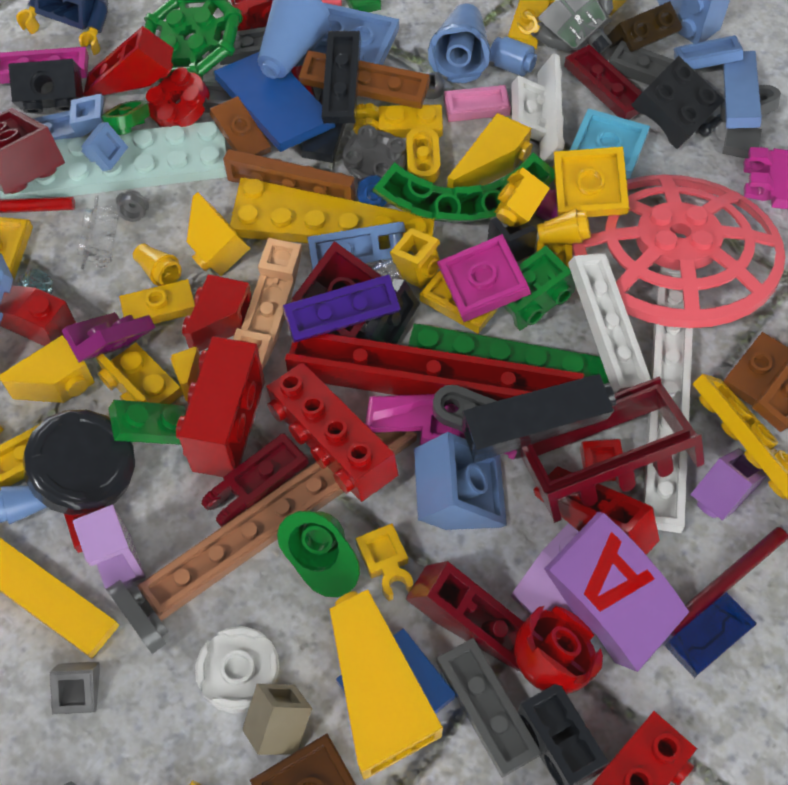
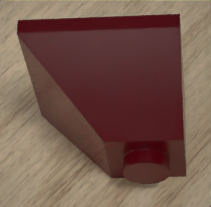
(334, 271)

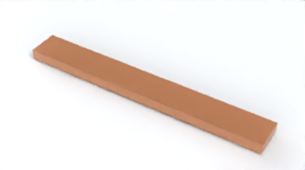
(246, 535)

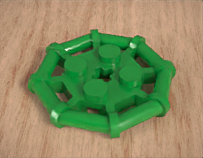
(206, 29)

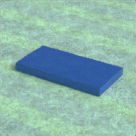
(278, 106)

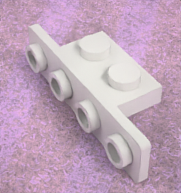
(541, 107)

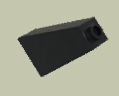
(536, 416)

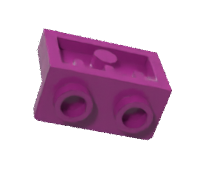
(105, 334)

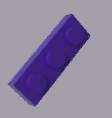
(341, 308)

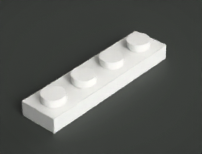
(608, 321)

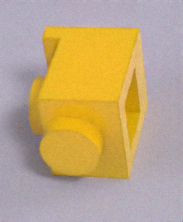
(520, 198)
(423, 265)

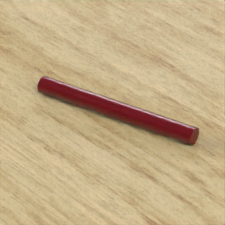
(732, 575)

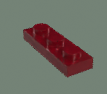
(603, 81)

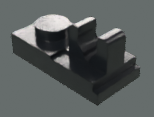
(391, 327)

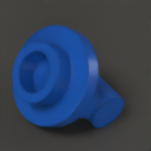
(365, 193)

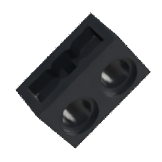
(562, 737)

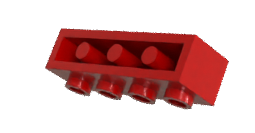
(332, 432)
(651, 757)

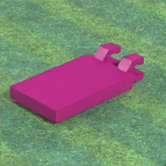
(767, 176)

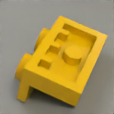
(138, 377)

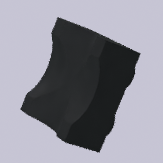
(678, 101)

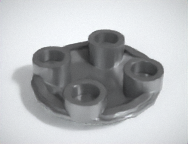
(373, 152)

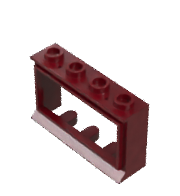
(629, 405)

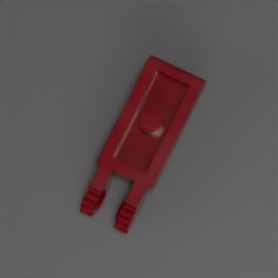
(256, 478)

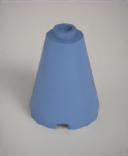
(290, 33)
(460, 46)

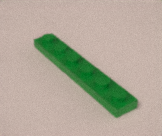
(505, 350)

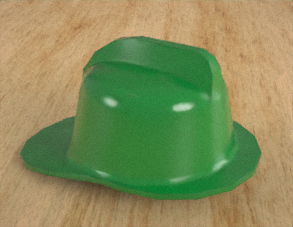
(319, 552)

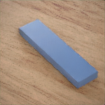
(742, 93)

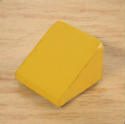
(186, 368)

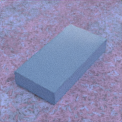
(710, 52)

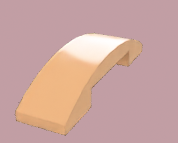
(273, 290)

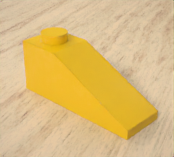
(493, 153)

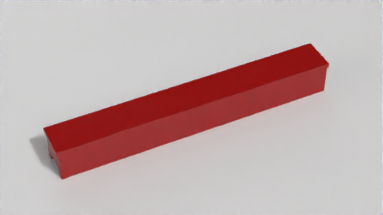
(415, 370)

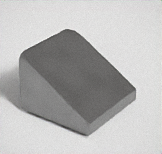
(74, 687)

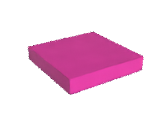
(483, 278)

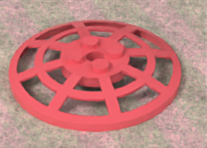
(700, 247)

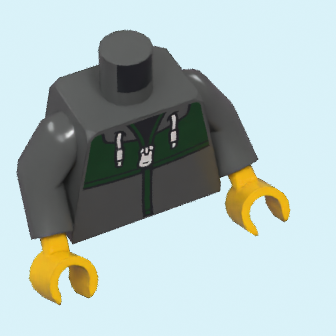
(572, 25)

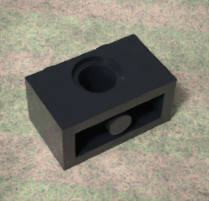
(29, 77)

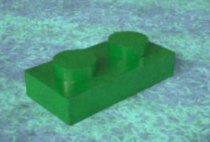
(145, 421)

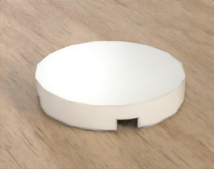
(234, 665)

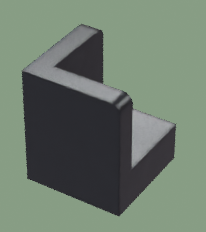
(519, 240)

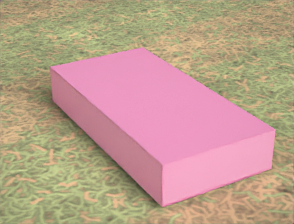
(476, 103)

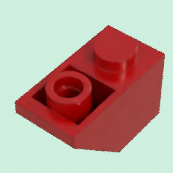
(217, 311)

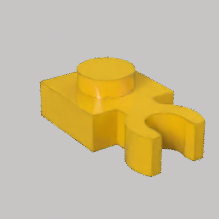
(384, 556)

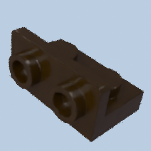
(646, 27)

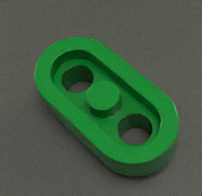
(127, 115)

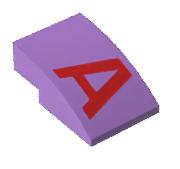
(616, 592)

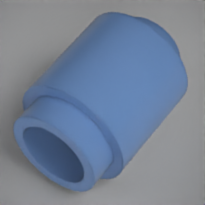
(513, 55)

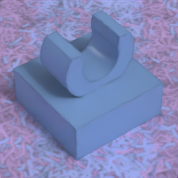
(104, 146)

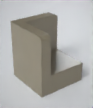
(276, 719)

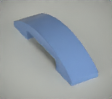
(80, 120)

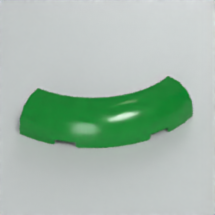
(451, 204)

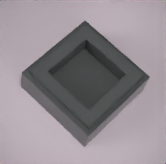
(740, 140)

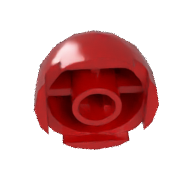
(556, 650)

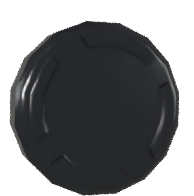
(77, 463)

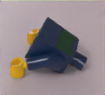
(76, 13)

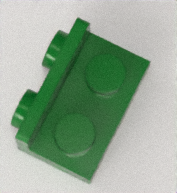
(549, 286)

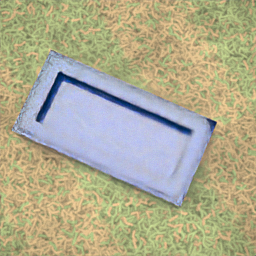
(710, 635)

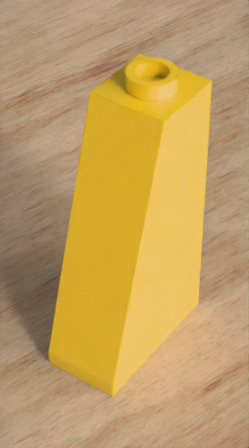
(381, 692)

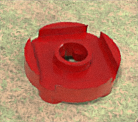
(182, 86)

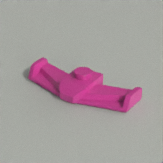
(410, 414)

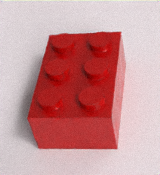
(221, 406)

